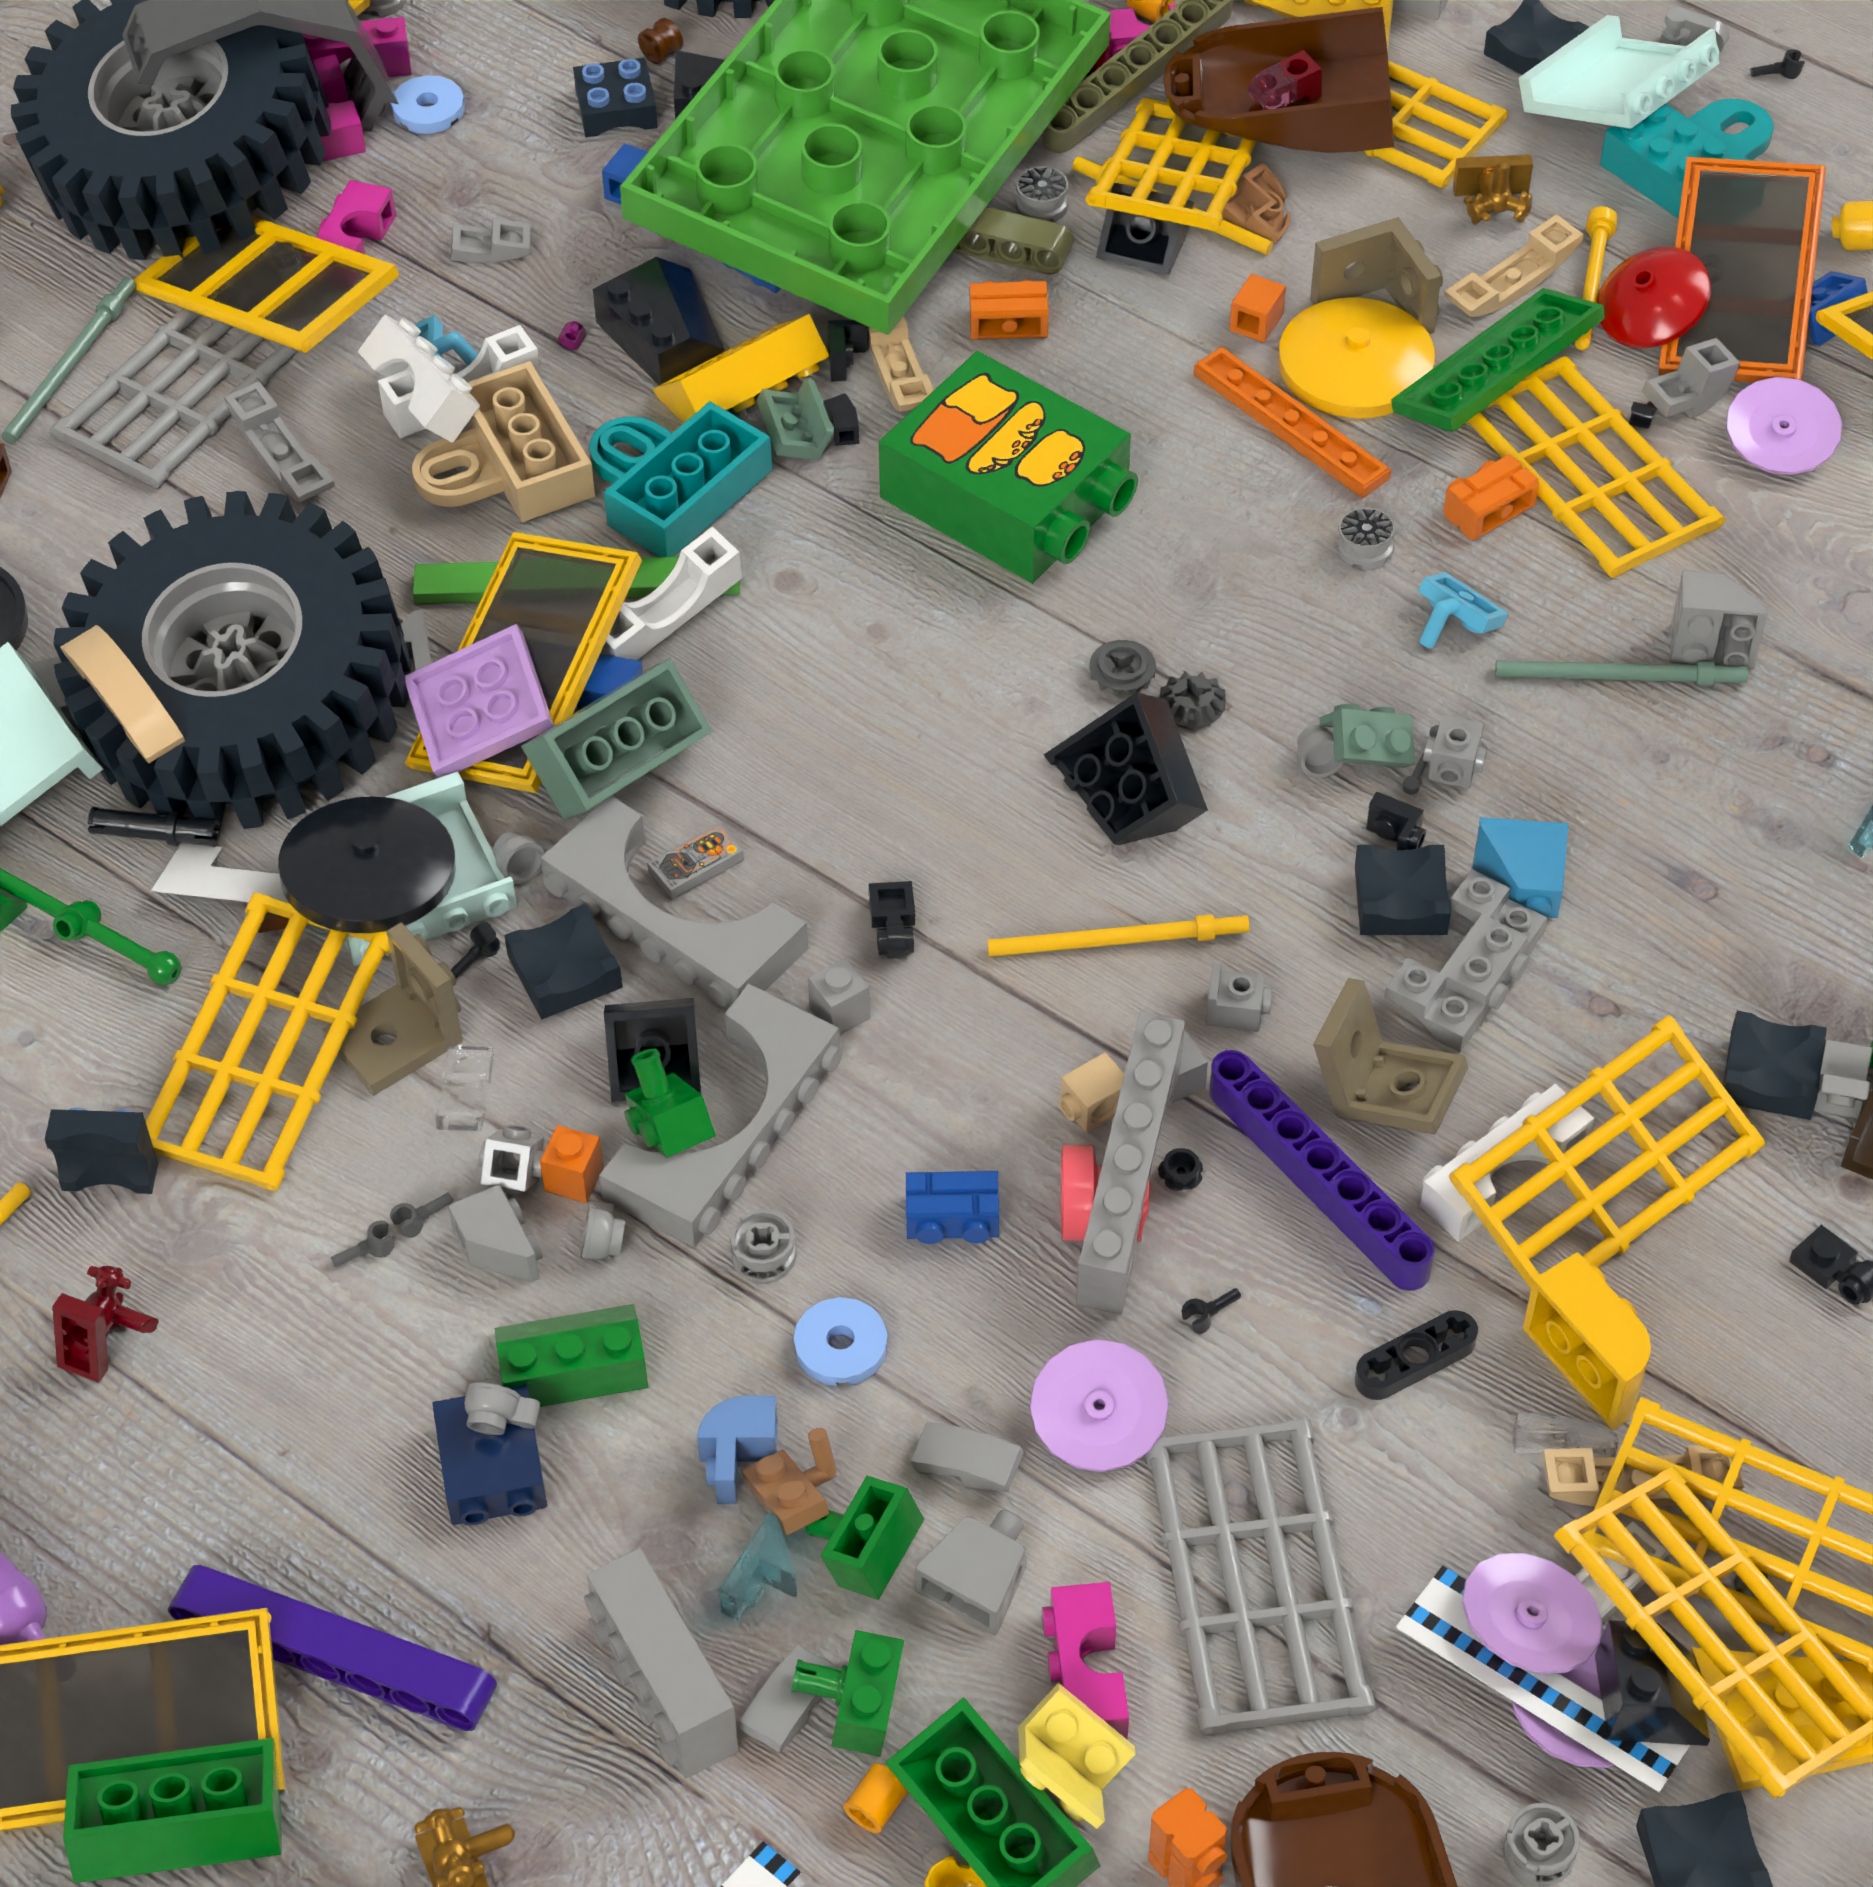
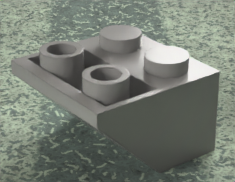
(1715, 621)

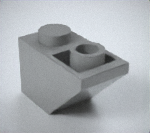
(493, 1235)

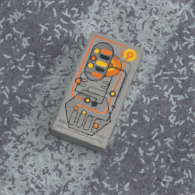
(695, 861)

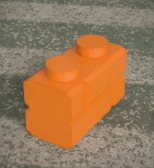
(1008, 310)
(1490, 496)
(1187, 1842)

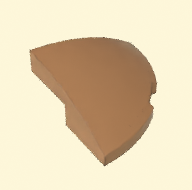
(1259, 205)

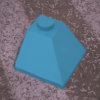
(1526, 859)

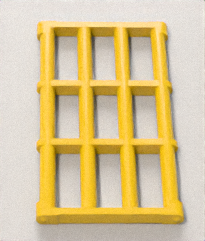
(1415, 107)
(1155, 172)
(1593, 496)
(267, 1082)
(1626, 1118)
(1725, 1495)
(1736, 1674)

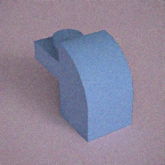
(734, 1433)

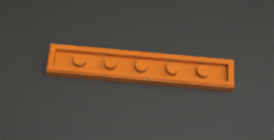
(1292, 422)

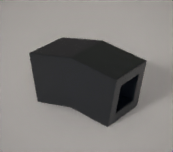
(844, 420)

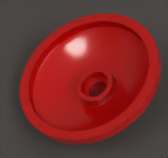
(1654, 297)

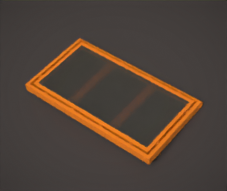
(1759, 244)

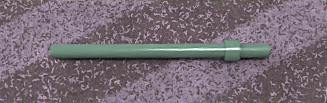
(107, 311)
(1702, 673)

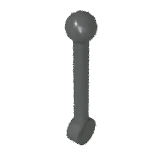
(1412, 784)

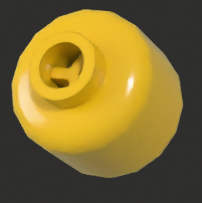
(1854, 225)

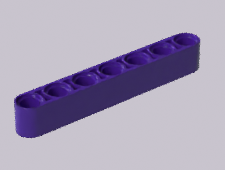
(1324, 1187)
(346, 1650)

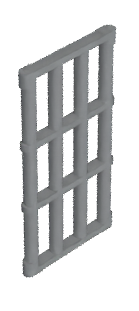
(172, 410)
(1241, 1618)

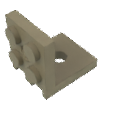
(1383, 258)
(416, 1011)
(1367, 1072)

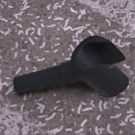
(1789, 67)
(1642, 414)
(484, 944)
(1209, 1309)

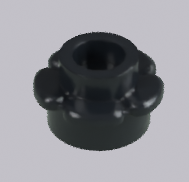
(1181, 1160)

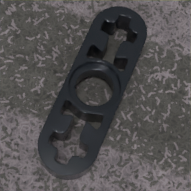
(1408, 1373)

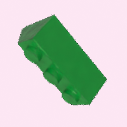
(574, 1355)

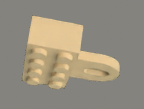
(512, 447)

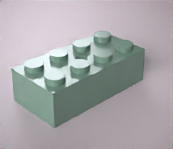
(616, 739)

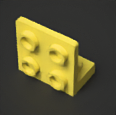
(1071, 1754)

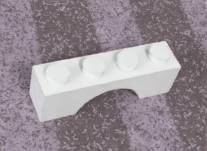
(497, 354)
(439, 398)
(699, 577)
(1450, 1208)

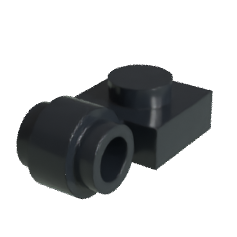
(893, 908)
(1829, 1259)

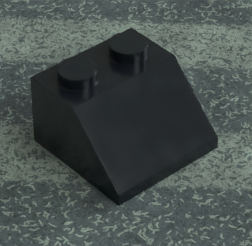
(1141, 239)
(651, 1025)
(1642, 1695)

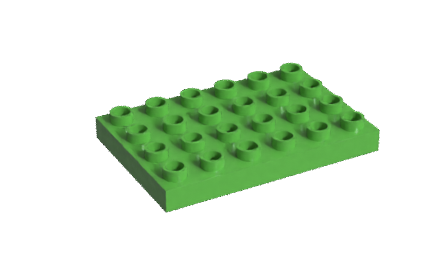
(861, 140)

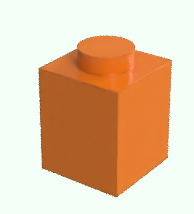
(1257, 308)
(571, 1164)

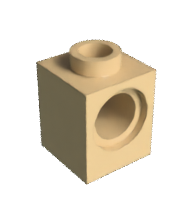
(1091, 1092)

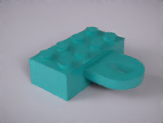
(1656, 149)
(682, 476)

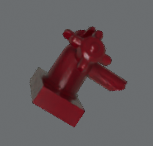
(83, 1325)

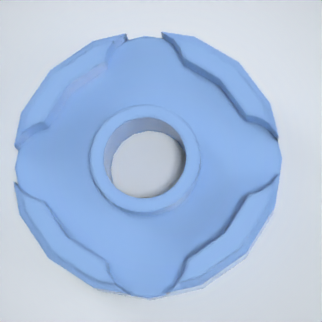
(427, 89)
(837, 1318)

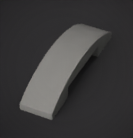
(276, 445)

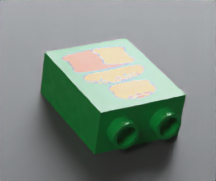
(1006, 467)

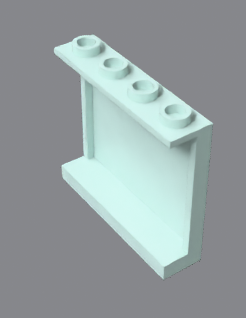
(1614, 77)
(35, 738)
(478, 885)

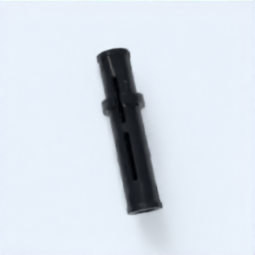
(168, 828)

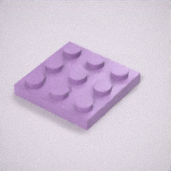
(478, 702)

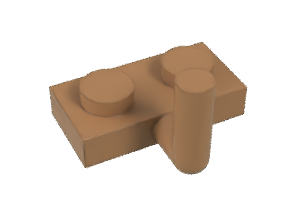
(788, 1490)

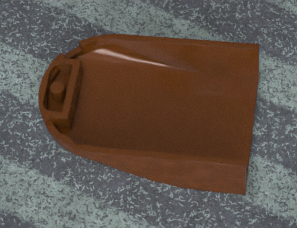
(1355, 110)
(1336, 1825)

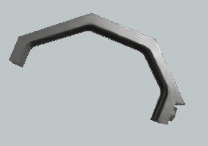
(174, 26)

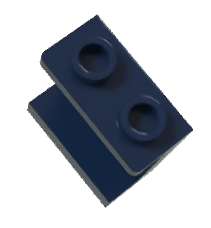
(486, 1472)

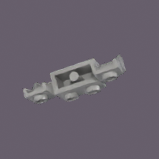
(1480, 968)

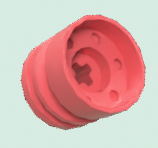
(1078, 1189)

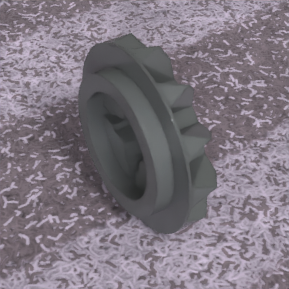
(1122, 654)
(1210, 703)

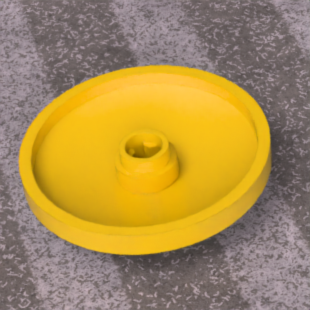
(1353, 356)

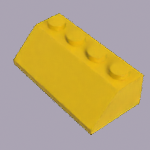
(746, 369)

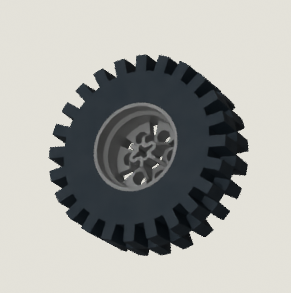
(173, 155)
(323, 655)

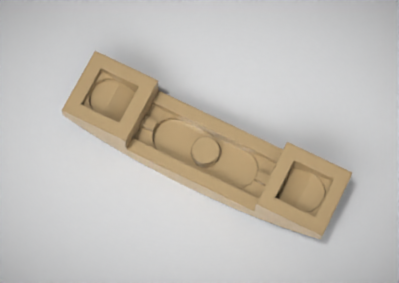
(1519, 273)
(898, 367)
(124, 693)
(1579, 1477)

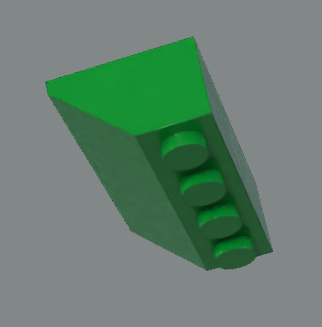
(988, 1807)
(172, 1810)

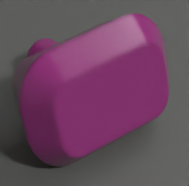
(572, 335)

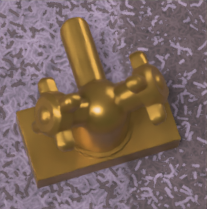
(1493, 183)
(452, 1853)

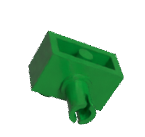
(665, 1108)
(869, 1537)
(860, 1690)

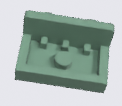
(796, 421)
(1371, 736)

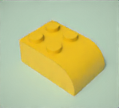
(1590, 1336)

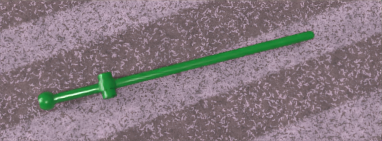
(83, 919)

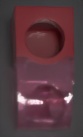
(1287, 82)

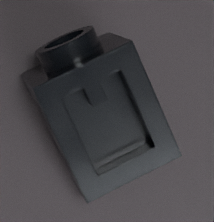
(843, 340)
(1396, 821)

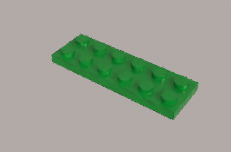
(1497, 359)

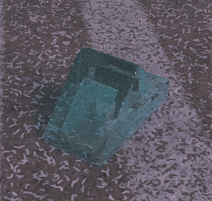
(761, 1563)

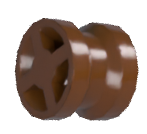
(660, 40)

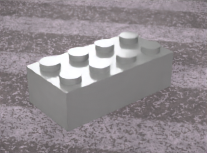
(661, 1664)

